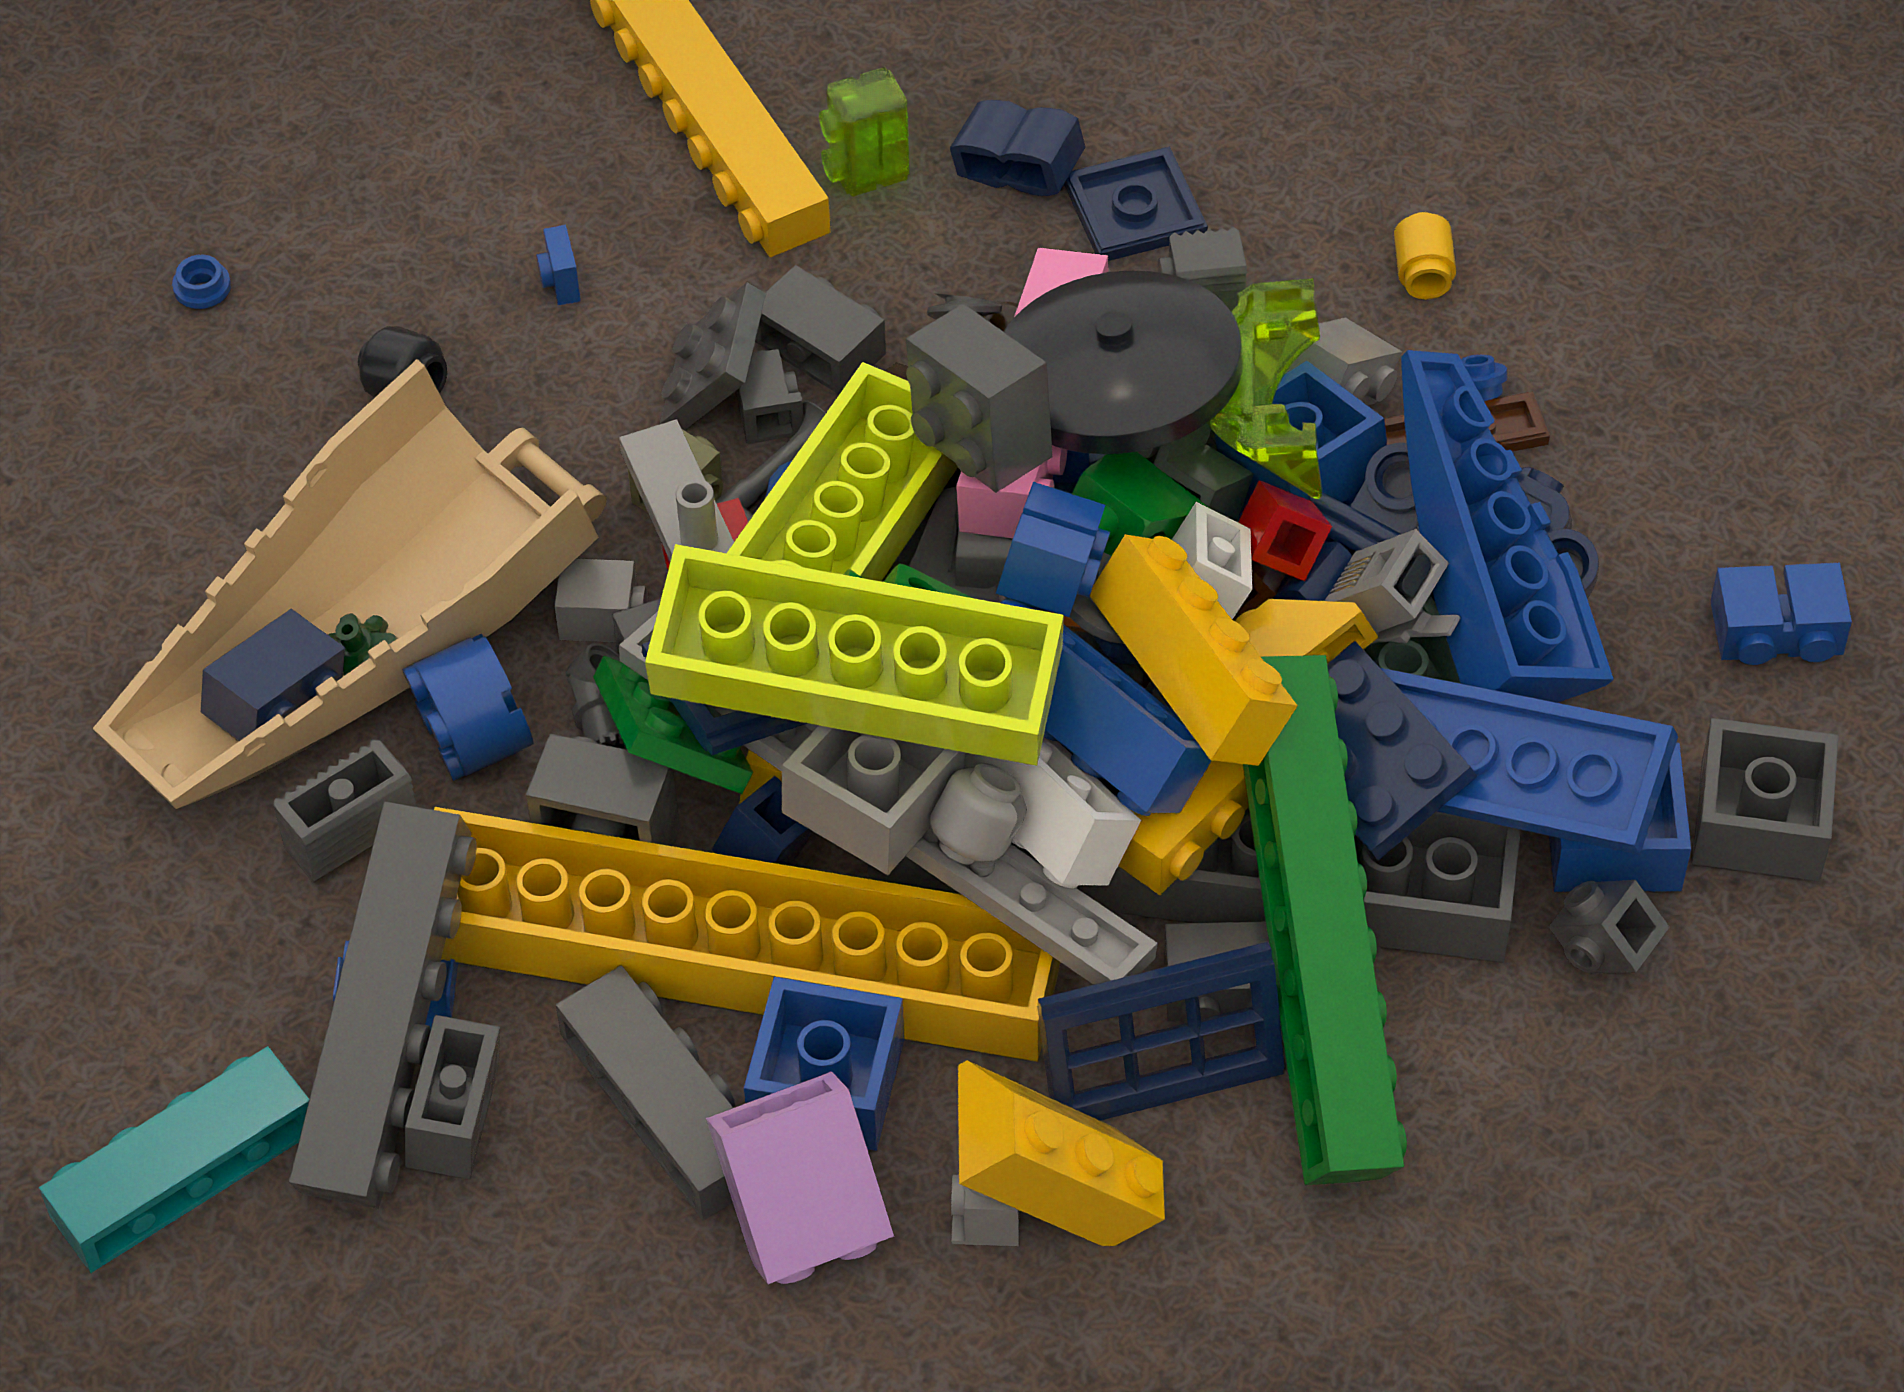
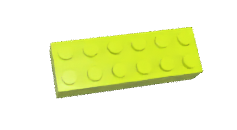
(852, 485)
(855, 654)

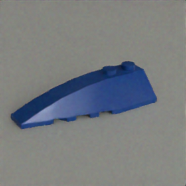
(1517, 598)

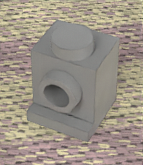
(981, 1218)

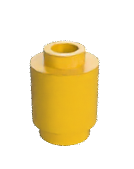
(1425, 255)

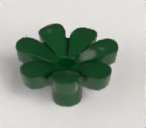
(360, 638)

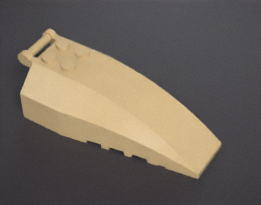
(382, 522)

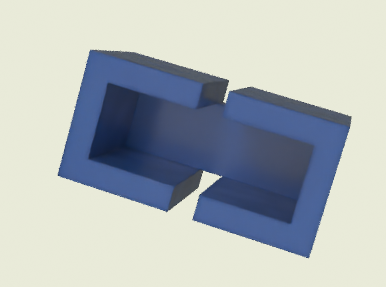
(1054, 550)
(1759, 623)

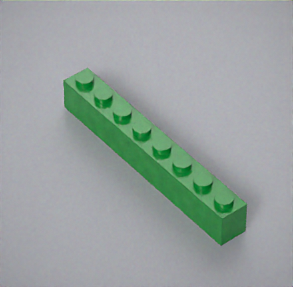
(1322, 940)

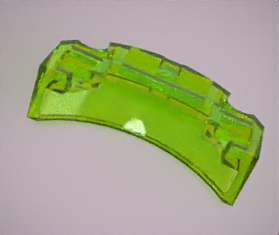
(1275, 329)

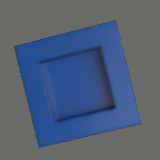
(558, 265)

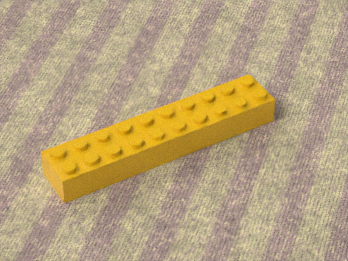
(728, 925)

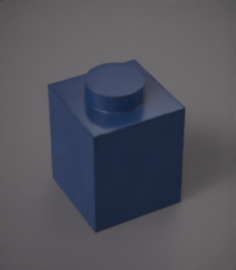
(761, 830)

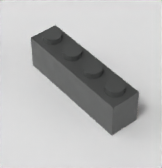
(651, 1080)

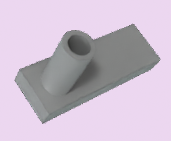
(674, 489)

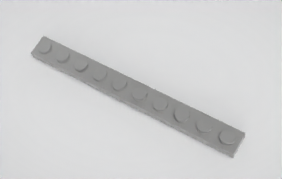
(1010, 888)

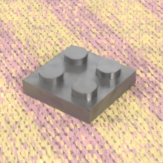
(712, 356)

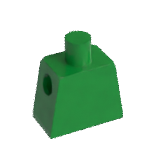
(1136, 498)

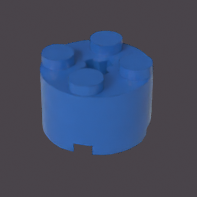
(468, 706)

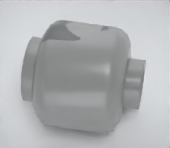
(978, 814)

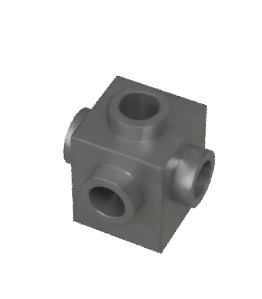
(1608, 926)

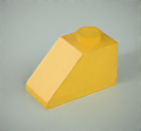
(1306, 627)

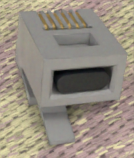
(1392, 586)

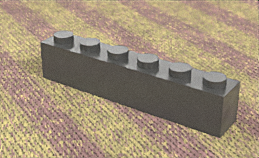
(383, 1006)

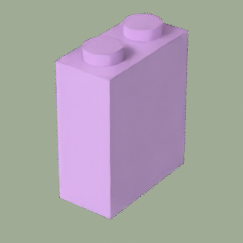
(800, 1179)

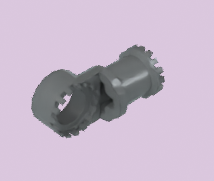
(590, 708)

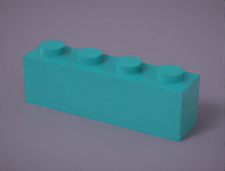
(176, 1158)

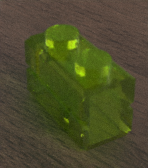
(865, 132)

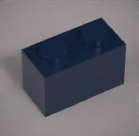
(269, 674)

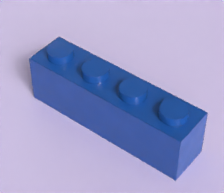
(1121, 731)

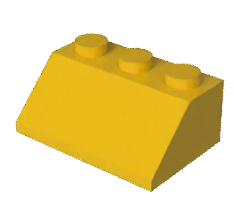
(1054, 1160)

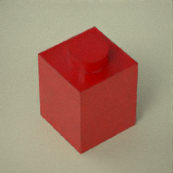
(1284, 530)

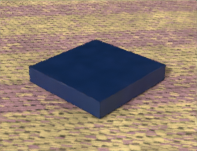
(1134, 203)

